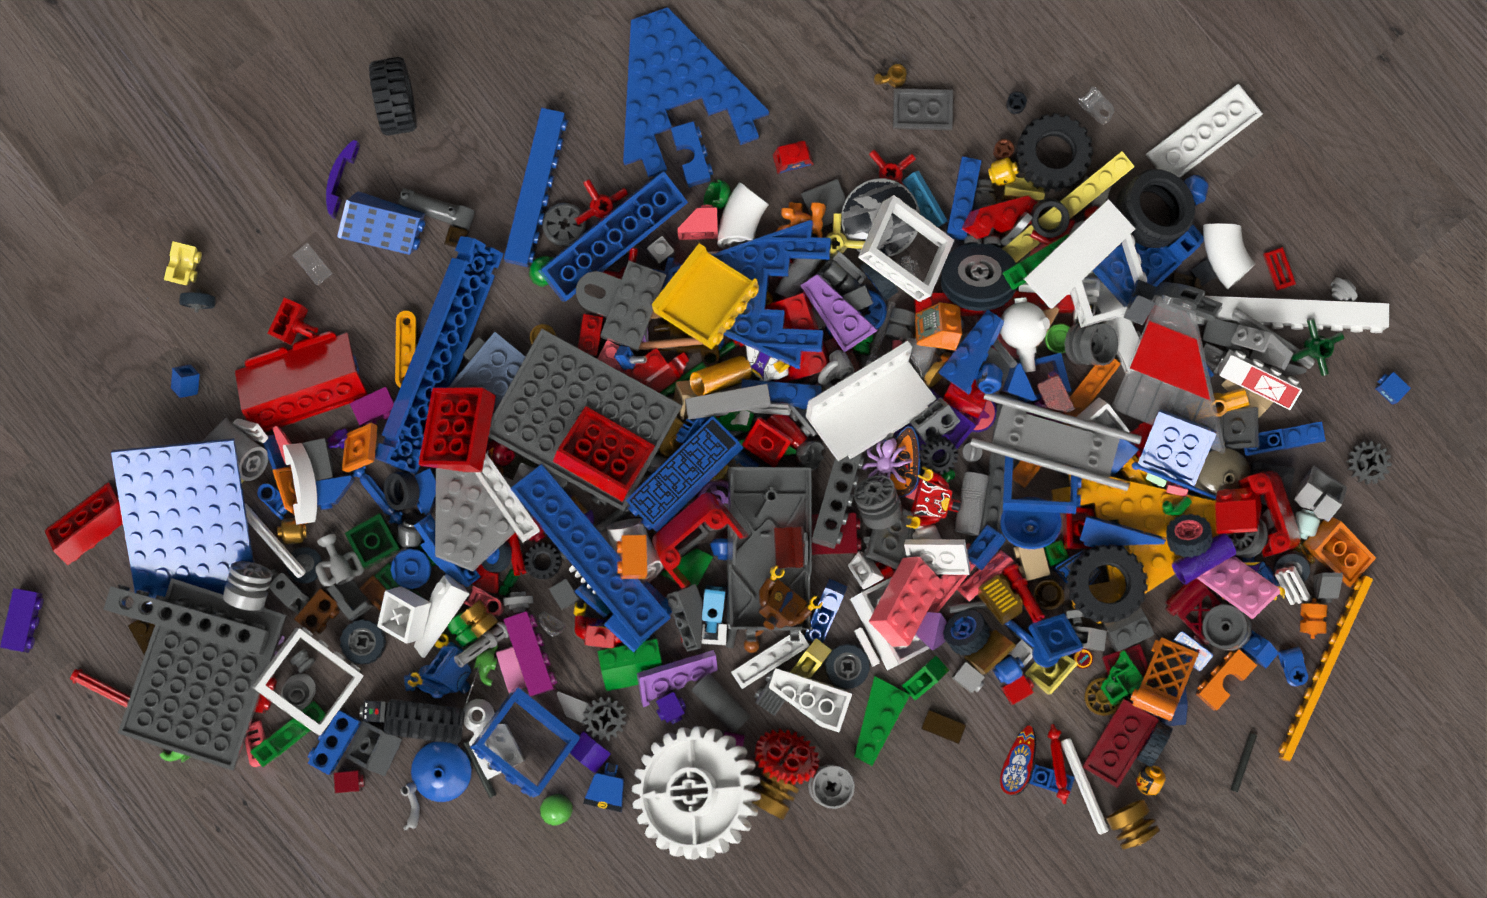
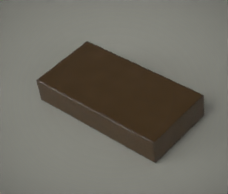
(943, 727)

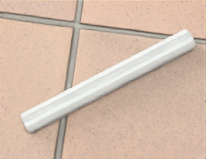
(274, 543)
(1084, 786)

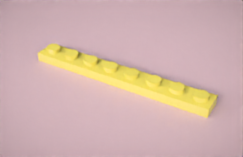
(1074, 202)

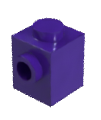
(671, 708)

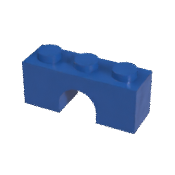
(687, 137)

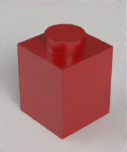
(1018, 689)

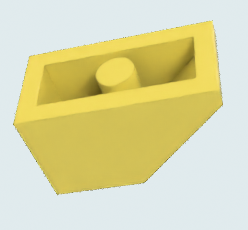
(811, 659)

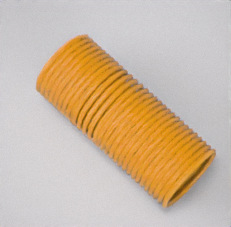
(720, 376)

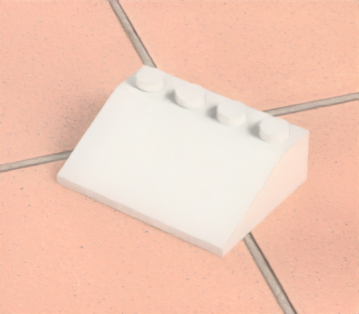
(891, 655)

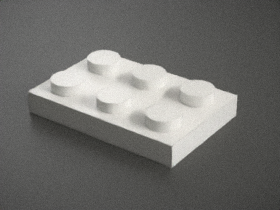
(941, 555)

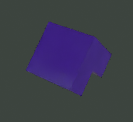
(589, 752)

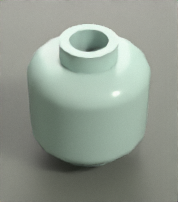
(1307, 523)

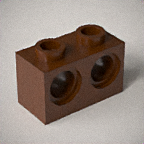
(313, 607)

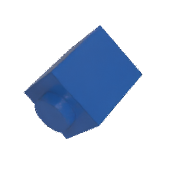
(1392, 387)

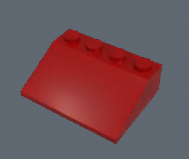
(801, 316)
(457, 429)
(603, 453)

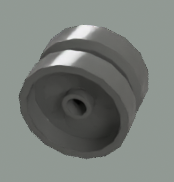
(1217, 620)

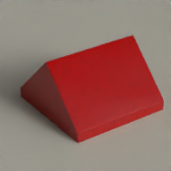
(767, 442)
(1073, 528)

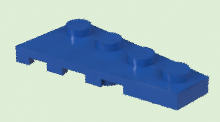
(967, 359)

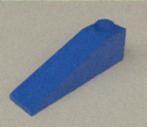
(1104, 532)

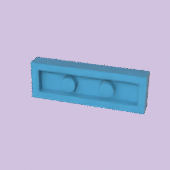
(927, 204)

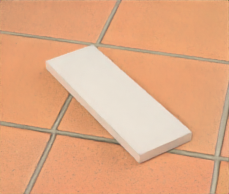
(1205, 132)
(1079, 254)

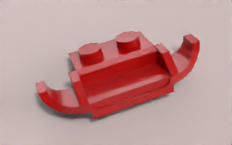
(657, 372)

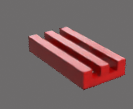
(1272, 271)

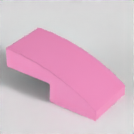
(510, 669)

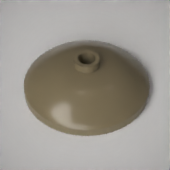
(1218, 467)

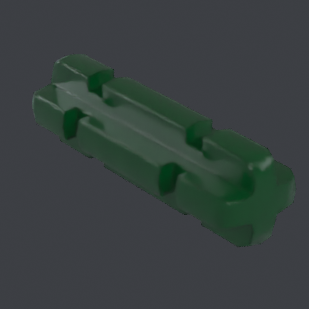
(509, 582)

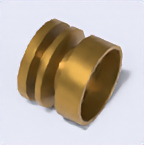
(773, 795)
(1132, 823)

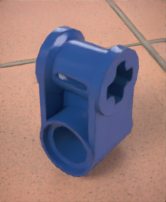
(274, 502)
(1293, 664)

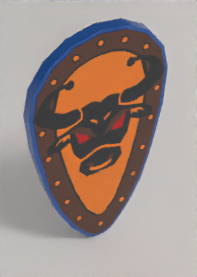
(910, 471)

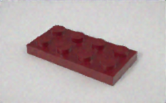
(1120, 743)

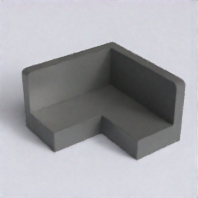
(350, 600)

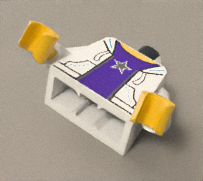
(765, 366)

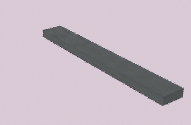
(994, 496)

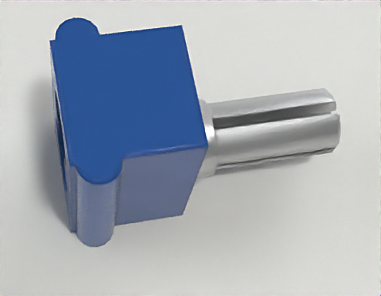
(627, 359)

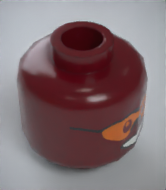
(499, 453)

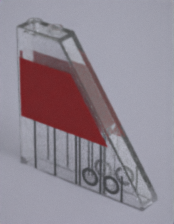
(1170, 371)

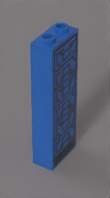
(683, 474)

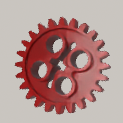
(797, 766)

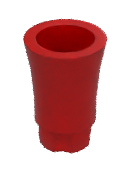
(789, 428)

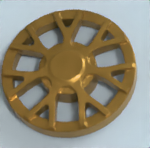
(1100, 698)

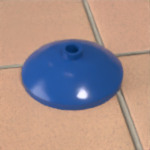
(1045, 527)
(451, 762)

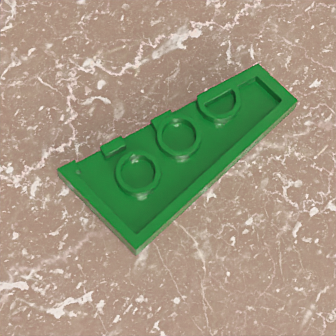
(881, 713)

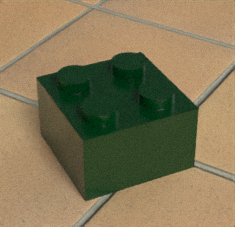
(373, 541)

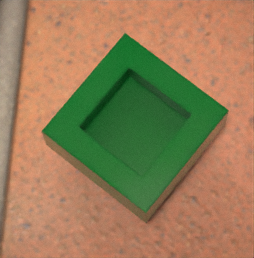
(1055, 553)

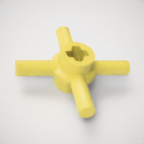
(844, 243)

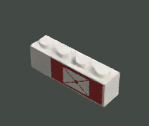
(1260, 379)

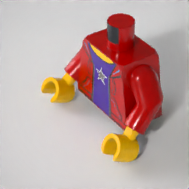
(593, 630)

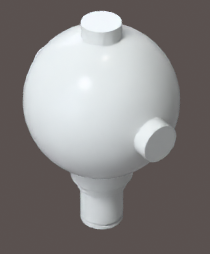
(1024, 330)

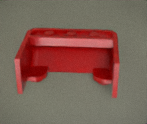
(704, 508)

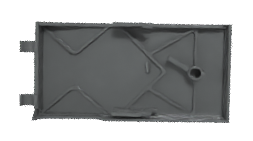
(760, 502)

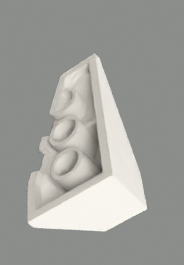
(445, 602)
(815, 699)

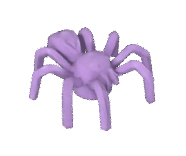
(885, 463)

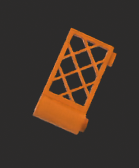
(1152, 698)

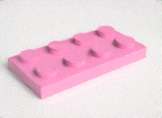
(1240, 586)

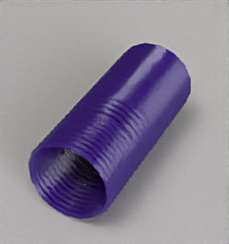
(1189, 568)

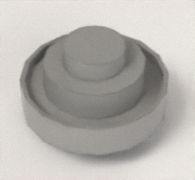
(1343, 290)
(518, 602)

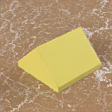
(1051, 677)

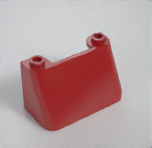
(1287, 532)

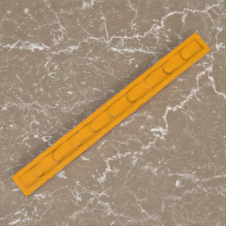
(1321, 675)

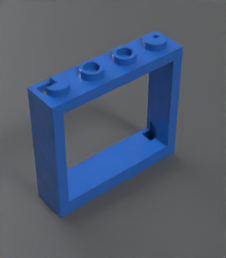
(1038, 506)
(542, 716)

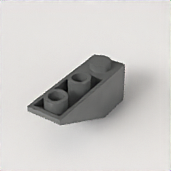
(687, 611)

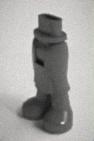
(984, 197)

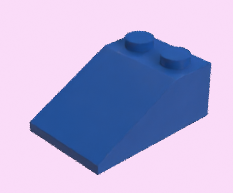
(621, 632)

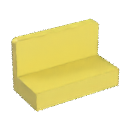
(1023, 188)

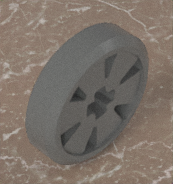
(560, 213)

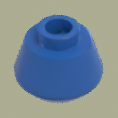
(720, 548)

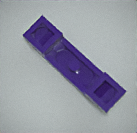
(349, 155)

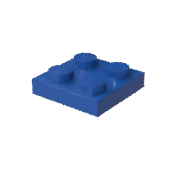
(1055, 637)

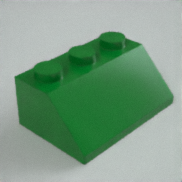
(621, 664)

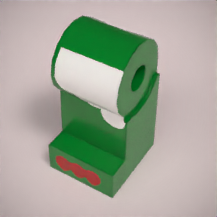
(736, 420)

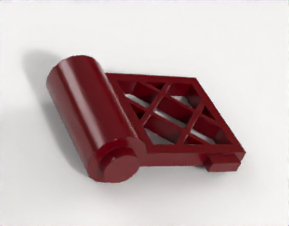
(1185, 601)

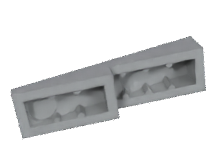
(728, 401)

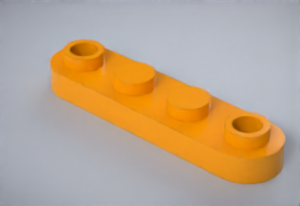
(405, 344)

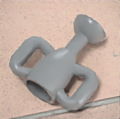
(338, 564)

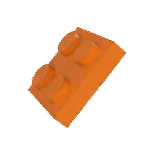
(359, 447)

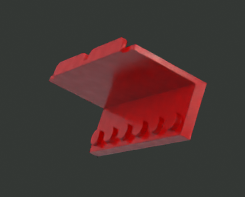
(299, 381)

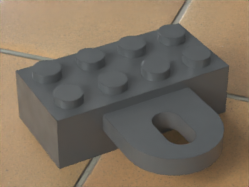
(625, 302)

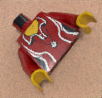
(931, 500)

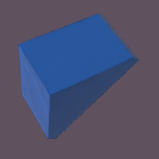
(1018, 384)

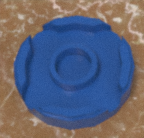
(411, 568)

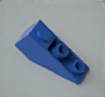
(825, 614)

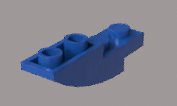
(1288, 438)
(426, 529)

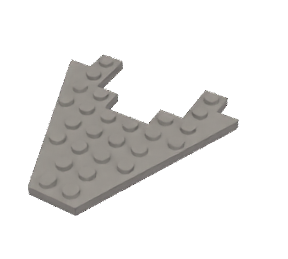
(468, 519)

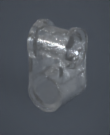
(1096, 104)

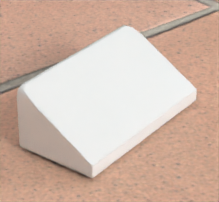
(865, 570)

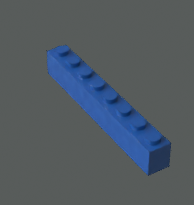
(535, 187)

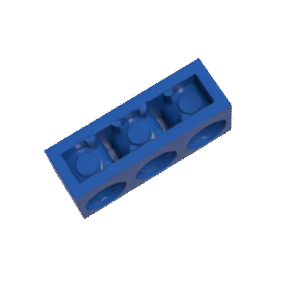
(334, 753)

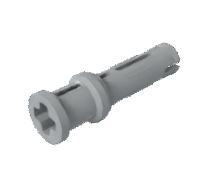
(488, 639)

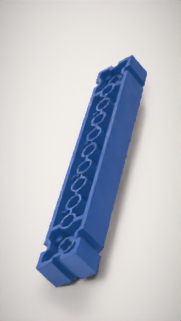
(438, 350)

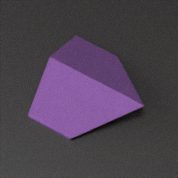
(932, 630)

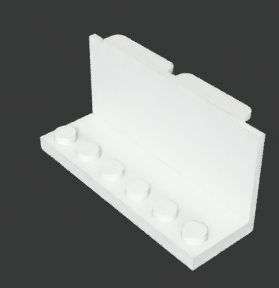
(869, 404)

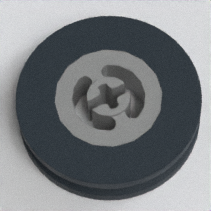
(977, 291)

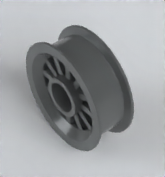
(1251, 543)

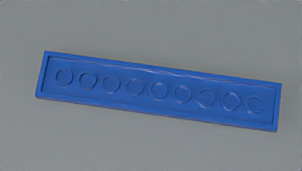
(589, 553)

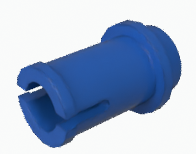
(745, 460)

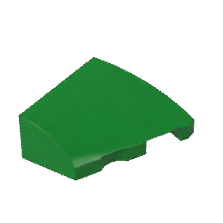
(692, 566)
(1122, 680)

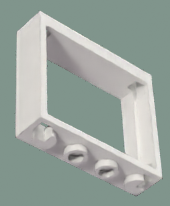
(891, 269)
(1080, 299)
(322, 647)

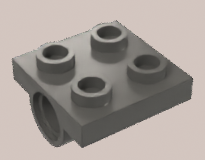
(842, 274)

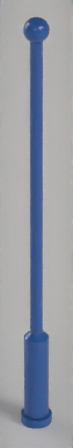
(1136, 466)

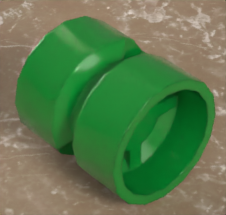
(463, 631)

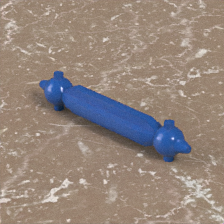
(377, 494)

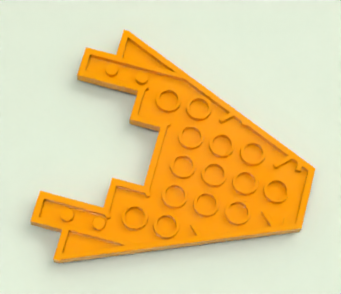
(1139, 509)

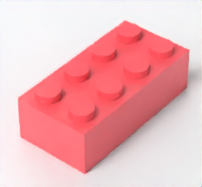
(905, 601)

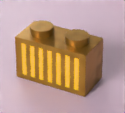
(1000, 599)

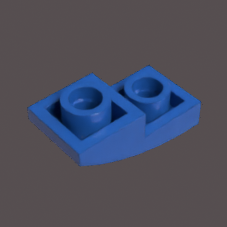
(1045, 779)

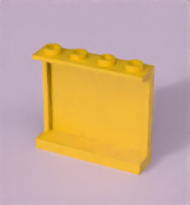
(705, 297)

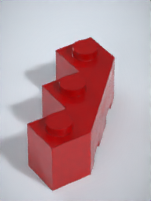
(999, 216)

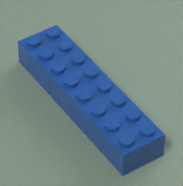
(613, 235)

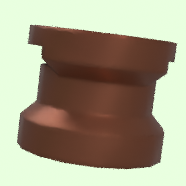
(1005, 146)

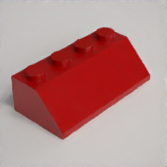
(86, 524)

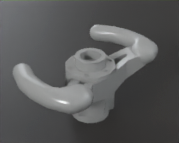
(838, 367)

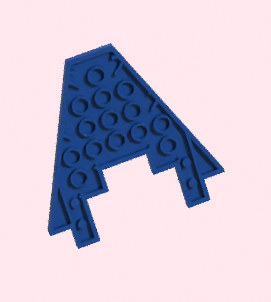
(672, 69)
(771, 257)

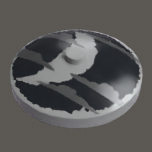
(863, 206)

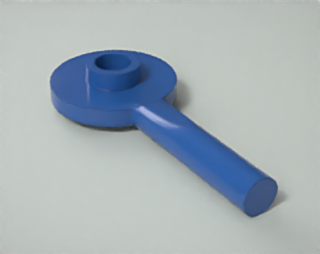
(1036, 652)

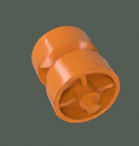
(1313, 618)

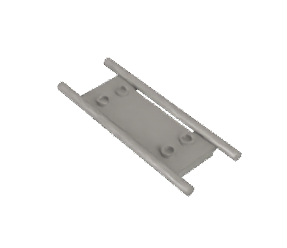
(1055, 444)

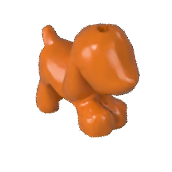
(797, 216)

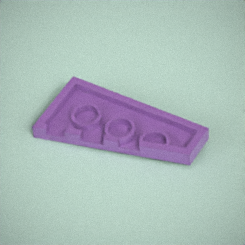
(839, 315)
(662, 679)

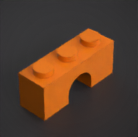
(1212, 691)

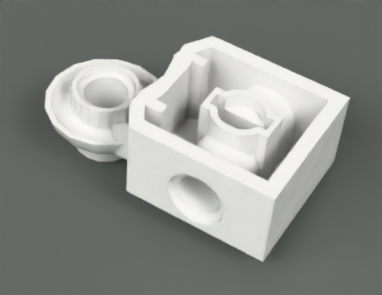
(500, 741)

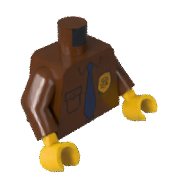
(781, 604)

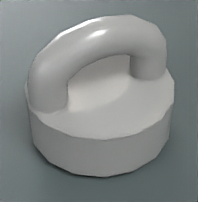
(971, 453)

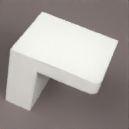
(715, 638)

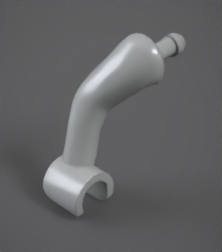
(409, 790)

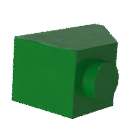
(925, 678)

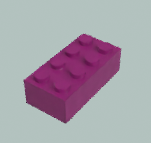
(529, 653)

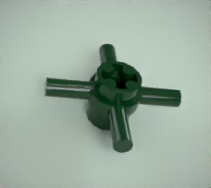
(1318, 347)

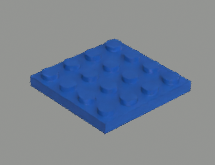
(1116, 274)

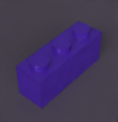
(21, 620)

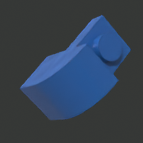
(1186, 244)

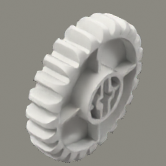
(667, 775)

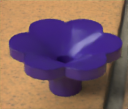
(337, 439)

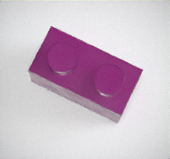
(373, 407)

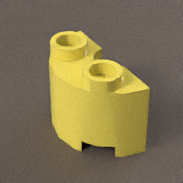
(182, 264)

